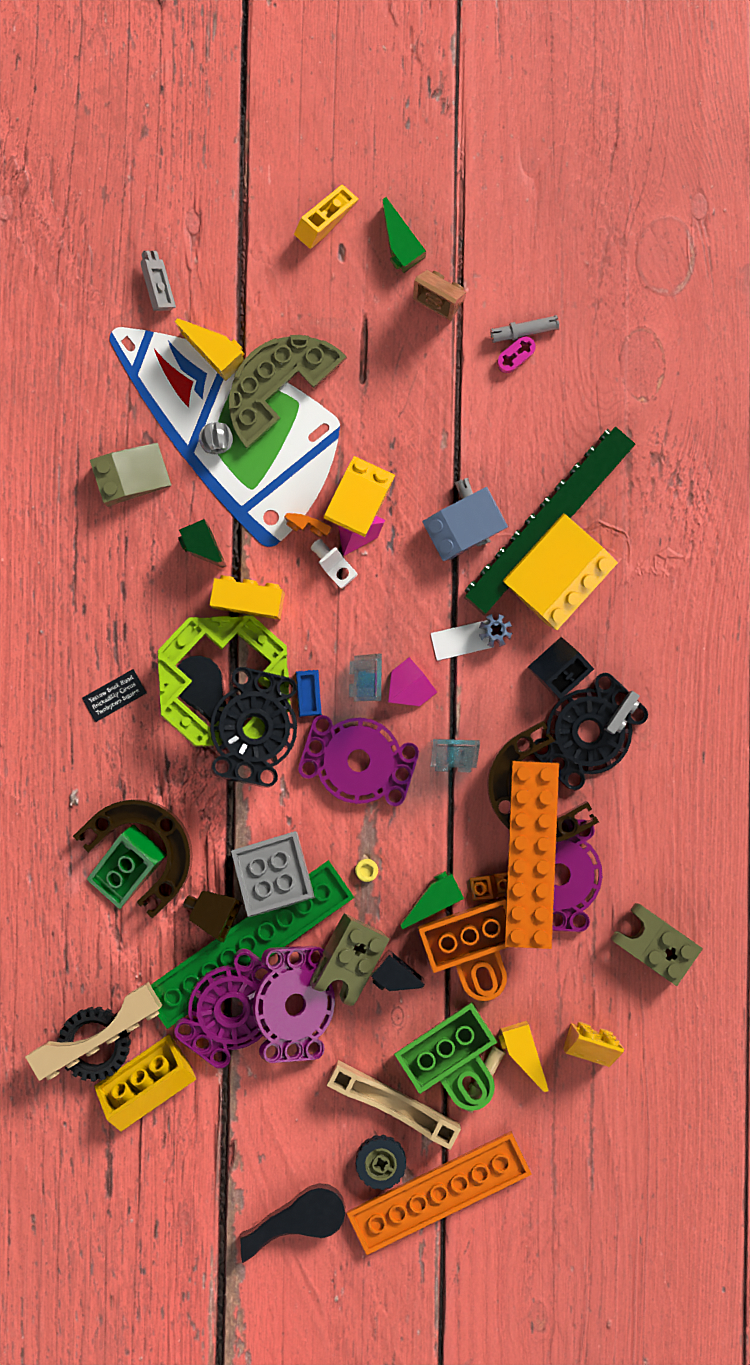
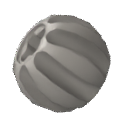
(215, 438)

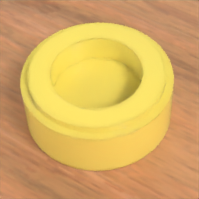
(366, 870)

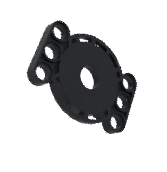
(254, 703)
(578, 752)

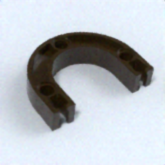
(500, 782)
(176, 842)

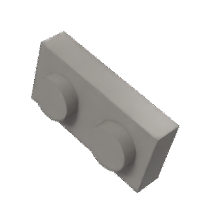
(628, 705)

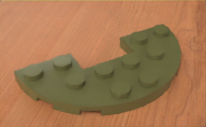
(268, 371)

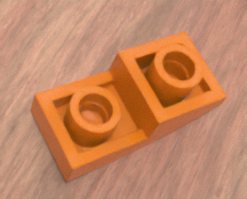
(300, 521)
(489, 886)

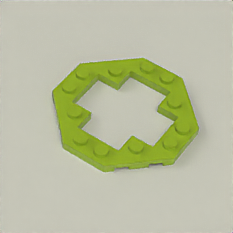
(220, 631)

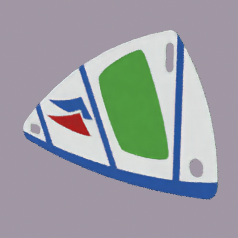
(275, 473)

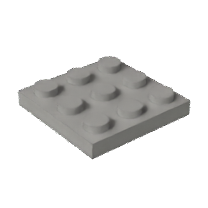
(272, 874)

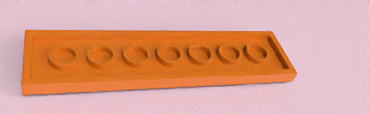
(531, 855)
(438, 1193)

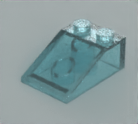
(367, 678)
(454, 754)

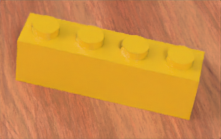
(144, 1083)

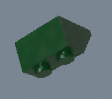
(200, 543)

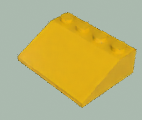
(560, 572)

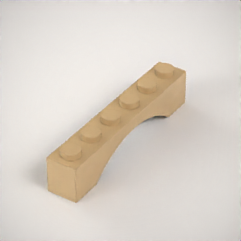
(54, 1055)
(379, 1095)

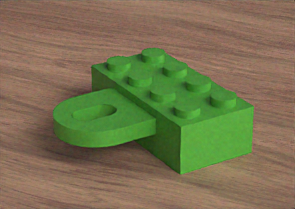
(450, 1054)

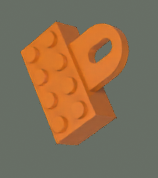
(470, 942)

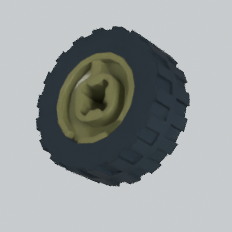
(381, 1162)

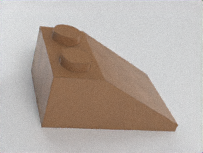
(438, 294)

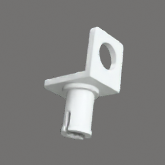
(333, 561)

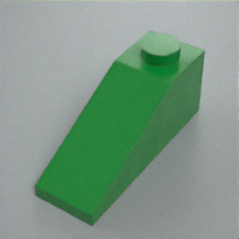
(403, 244)
(436, 897)

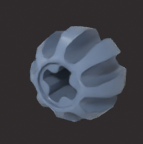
(502, 631)

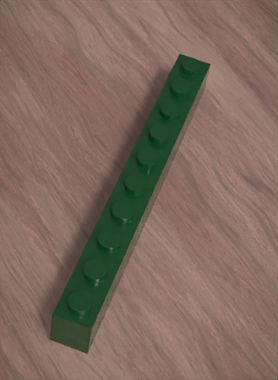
(567, 500)

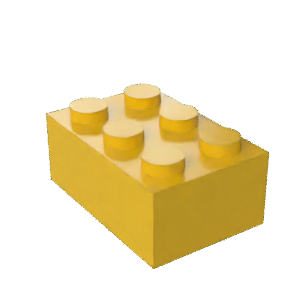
(247, 597)

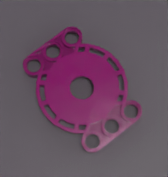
(335, 756)
(580, 881)
(271, 997)
(223, 1031)

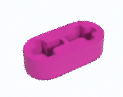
(520, 358)

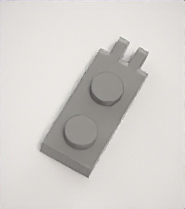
(157, 282)

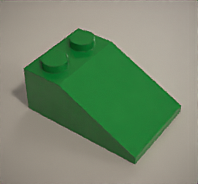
(126, 866)

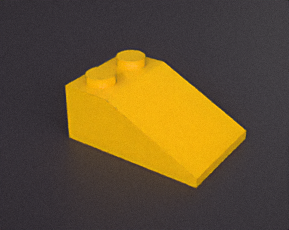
(215, 348)
(359, 496)

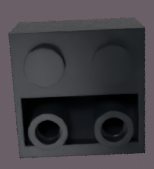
(560, 668)

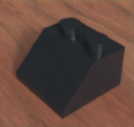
(395, 974)

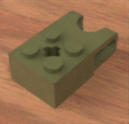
(653, 940)
(348, 963)

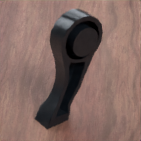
(206, 685)
(312, 1213)

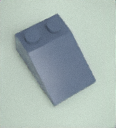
(465, 524)

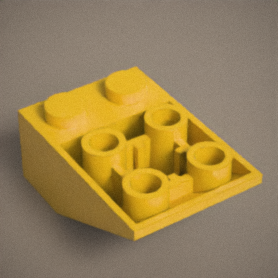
(592, 1045)

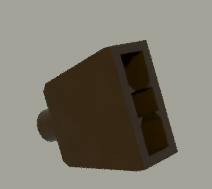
(213, 913)

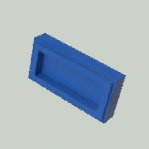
(308, 693)

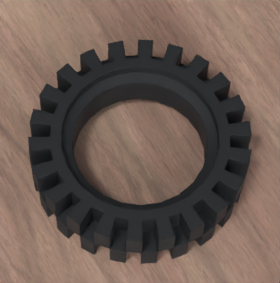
(121, 1049)

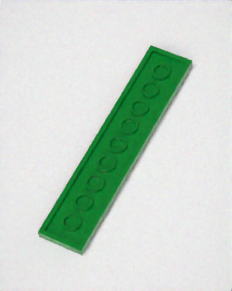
(253, 933)

